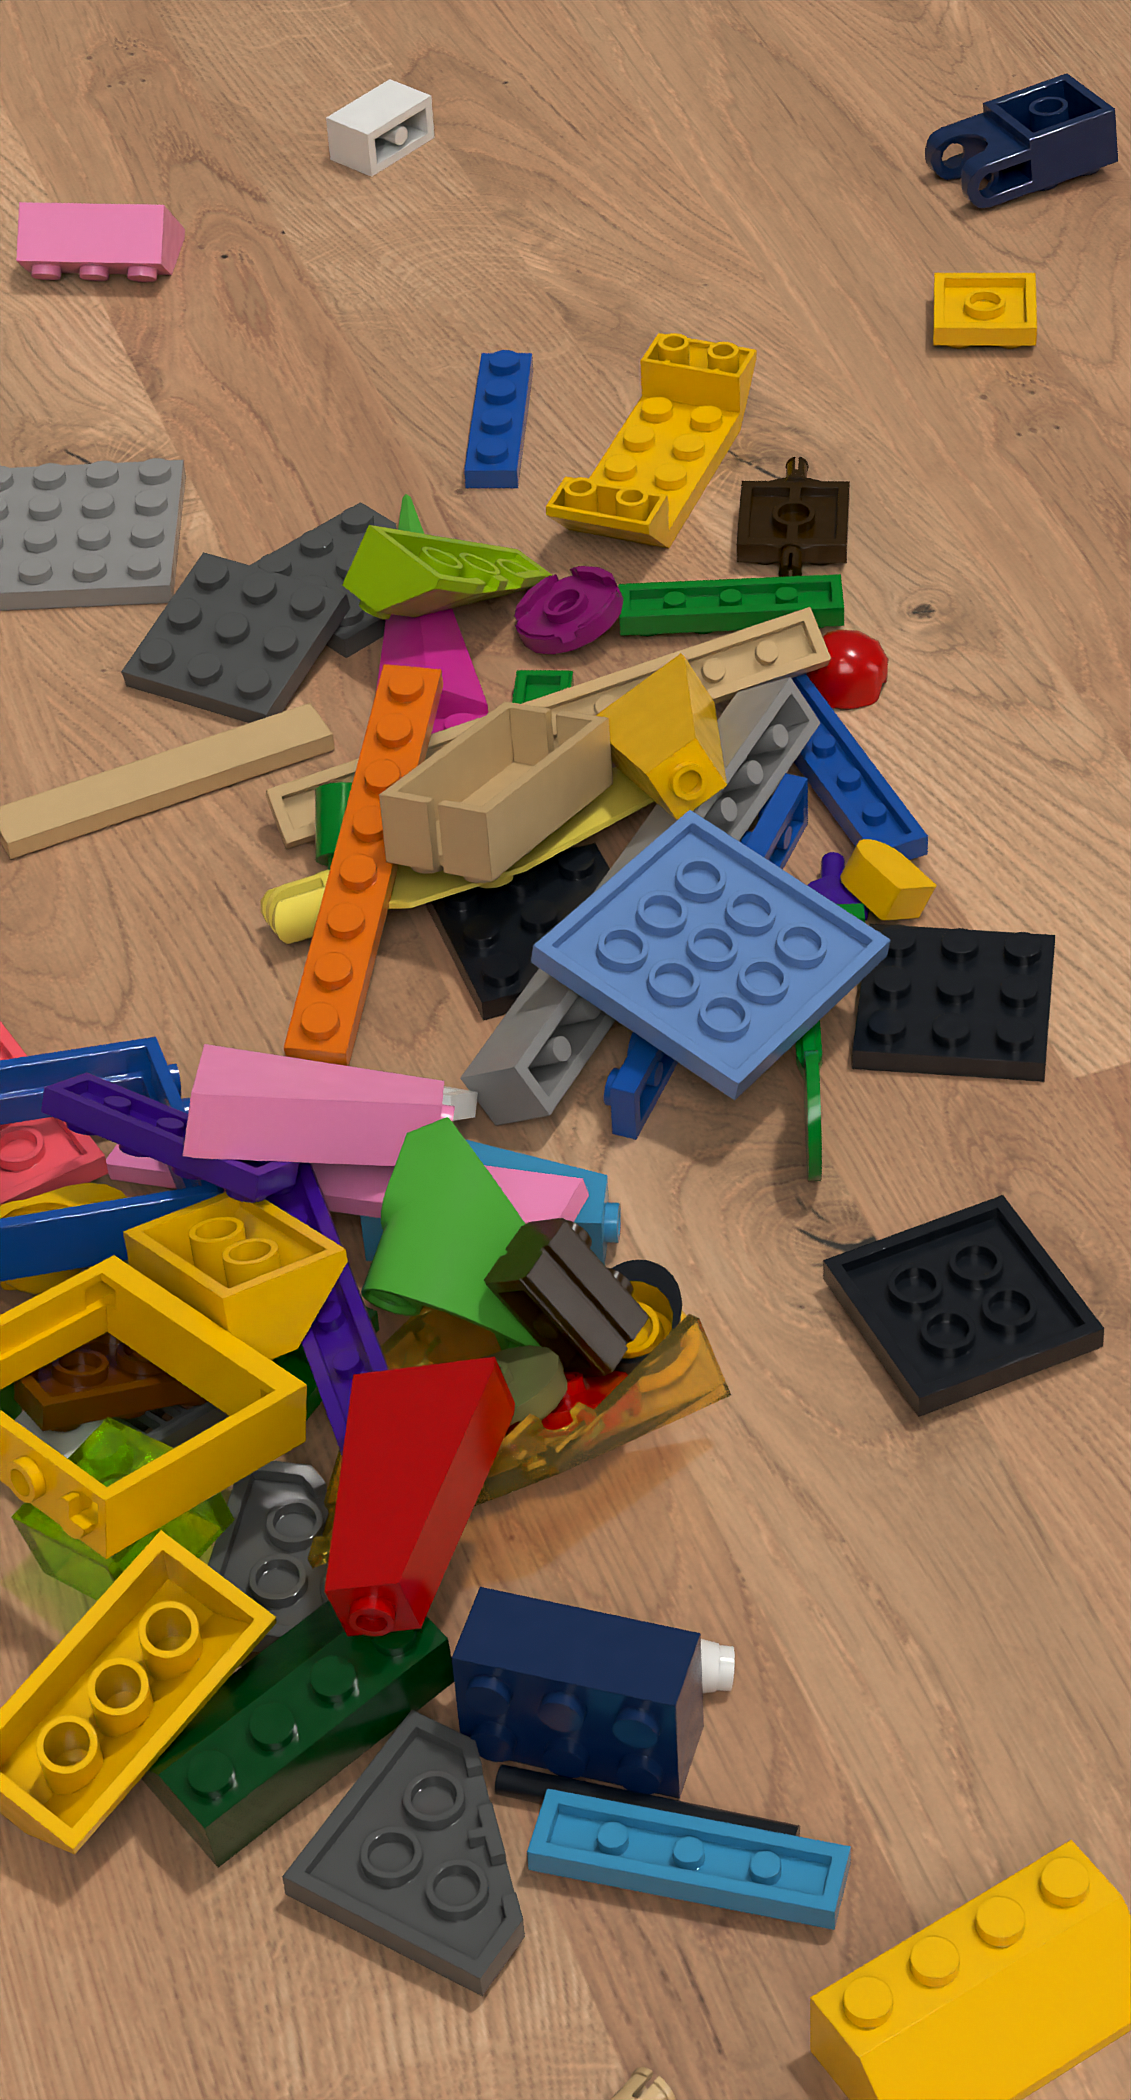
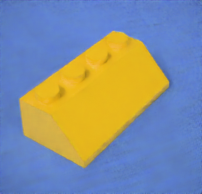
(120, 1691)
(987, 1993)

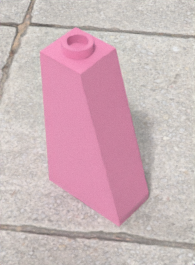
(304, 1110)

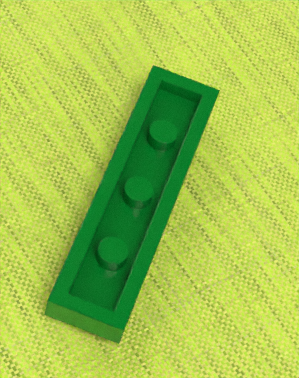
(727, 603)

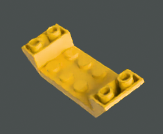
(666, 446)

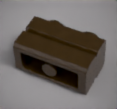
(567, 1296)

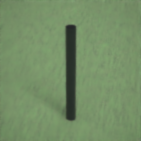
(532, 1786)

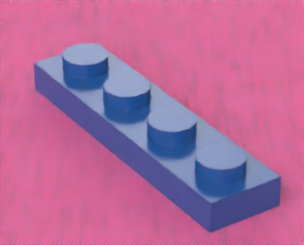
(499, 420)

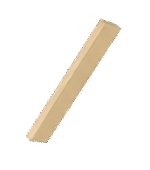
(162, 780)

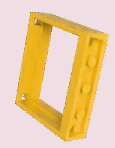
(112, 1297)

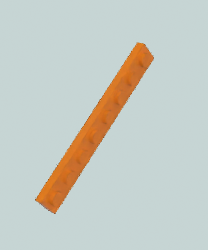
(359, 877)

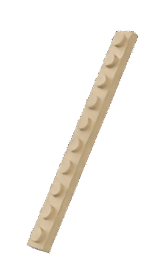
(724, 666)

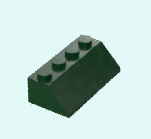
(293, 1725)

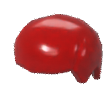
(855, 670)

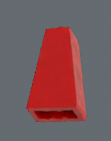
(408, 1485)

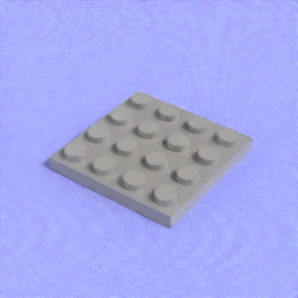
(90, 533)

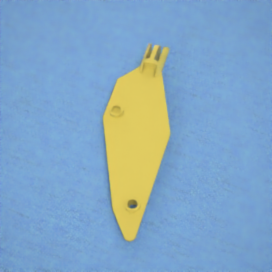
(295, 906)

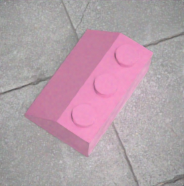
(98, 240)

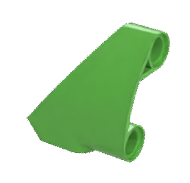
(443, 1235)

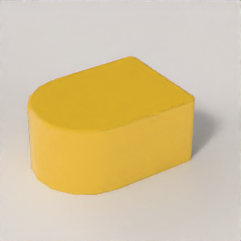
(886, 881)

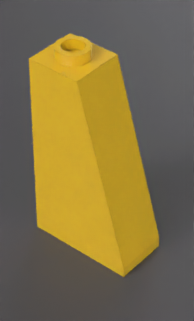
(668, 738)

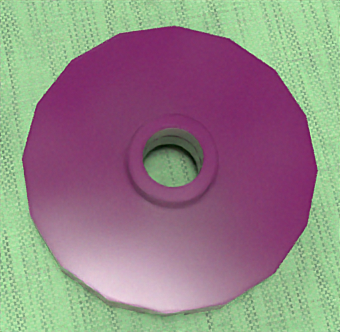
(568, 611)

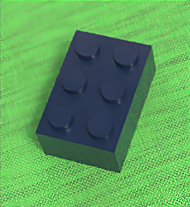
(580, 1692)

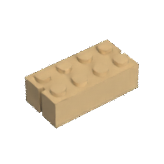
(496, 791)

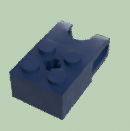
(1027, 141)

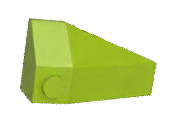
(430, 573)

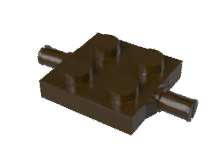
(793, 521)

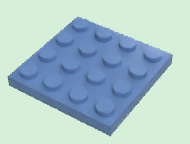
(711, 953)

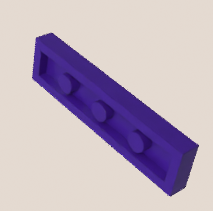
(157, 1132)

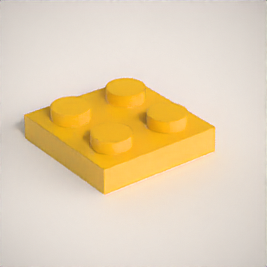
(985, 309)

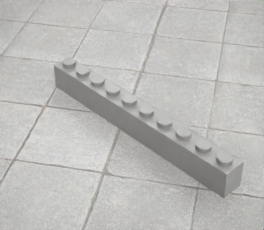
(553, 1029)

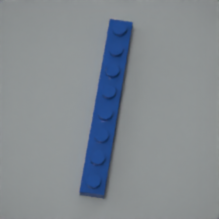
(646, 1070)

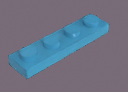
(690, 1858)

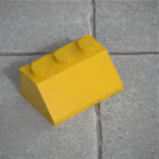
(241, 1268)

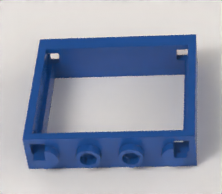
(93, 1231)

